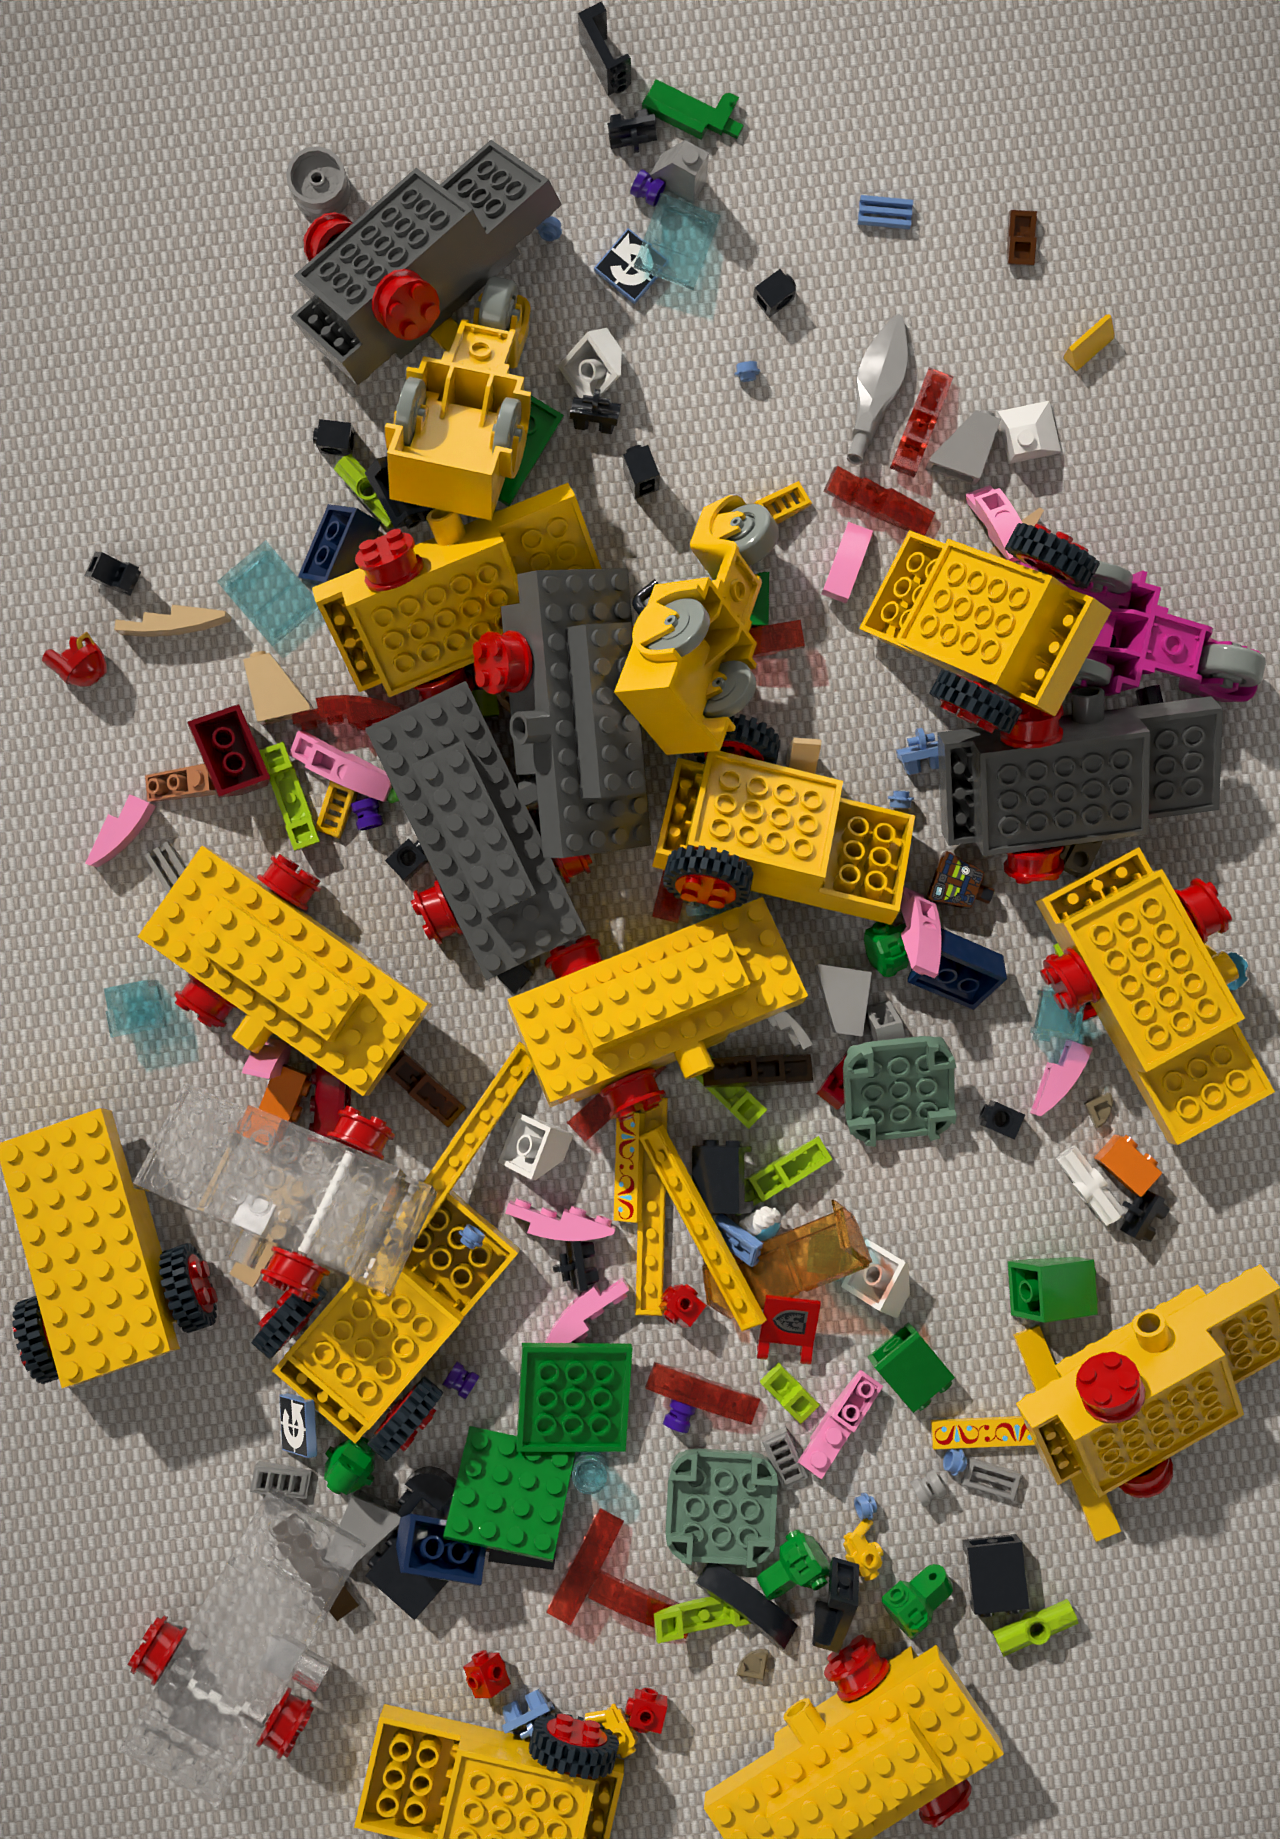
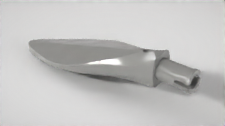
(878, 383)

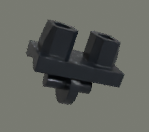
(632, 131)
(595, 410)
(1141, 1214)
(573, 1267)

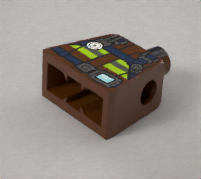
(957, 883)

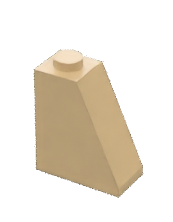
(272, 690)

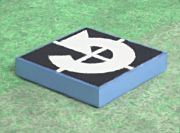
(618, 268)
(298, 1425)

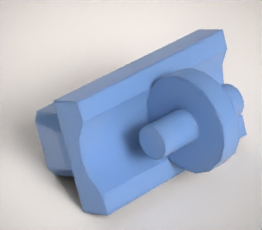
(911, 755)
(515, 1719)

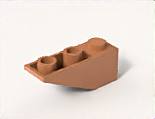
(179, 784)

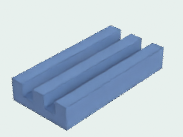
(905, 211)
(739, 1240)

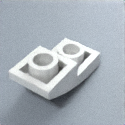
(796, 1035)

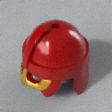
(79, 664)

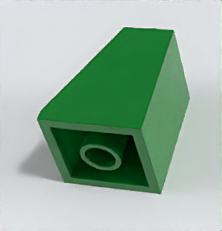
(1052, 1288)
(911, 1368)

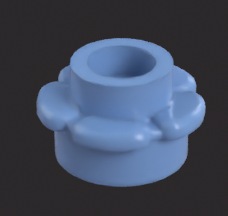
(550, 229)
(747, 371)
(900, 799)
(471, 1236)
(954, 1461)
(865, 1506)

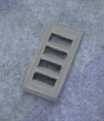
(775, 1438)
(282, 1470)

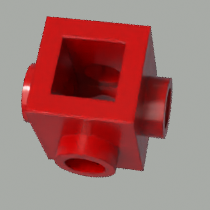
(681, 1305)
(486, 1674)
(646, 1710)

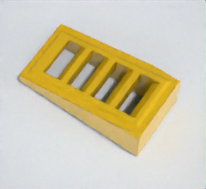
(775, 498)
(328, 804)

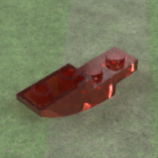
(358, 710)

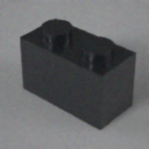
(641, 471)

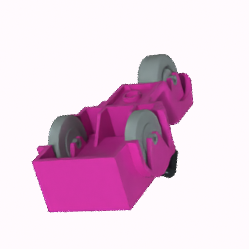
(1146, 638)

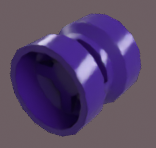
(647, 188)
(367, 814)
(461, 1380)
(679, 1416)

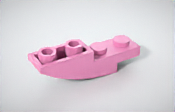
(996, 514)
(340, 767)
(922, 933)
(572, 1225)
(572, 1322)
(838, 1423)

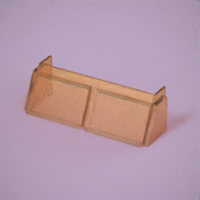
(800, 1260)

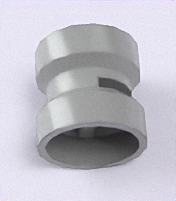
(922, 1490)

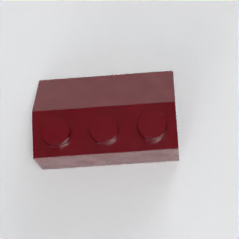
(229, 752)
(329, 1097)

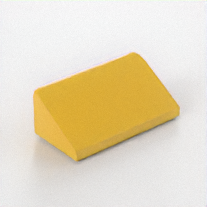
(1090, 343)

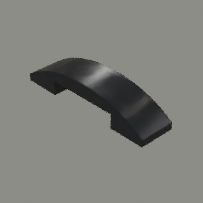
(748, 1603)

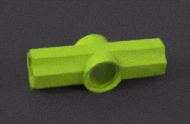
(354, 476)
(1052, 1621)

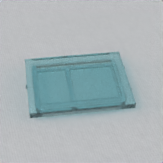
(677, 241)
(269, 593)

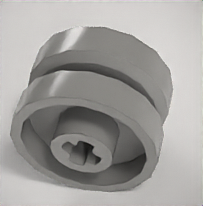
(318, 182)

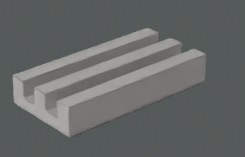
(158, 851)
(1014, 1485)

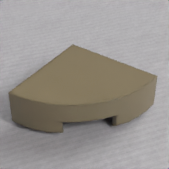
(1099, 1109)
(753, 1664)

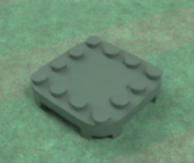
(899, 1089)
(721, 1507)

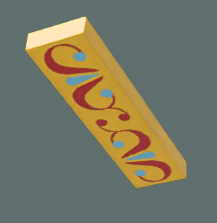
(629, 1169)
(979, 1432)

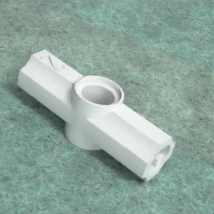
(1090, 1185)

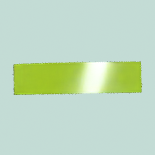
(786, 1171)

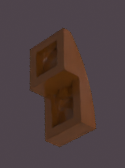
(1021, 237)

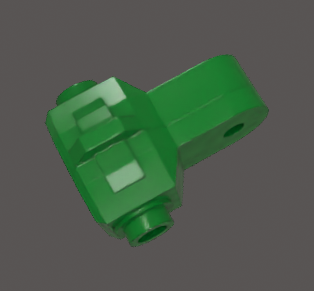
(886, 948)
(349, 1466)
(799, 1564)
(913, 1602)

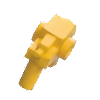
(863, 1553)
(615, 1720)

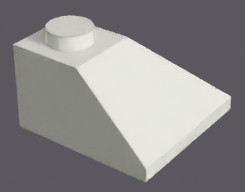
(593, 363)
(1029, 432)
(534, 1146)
(882, 1283)

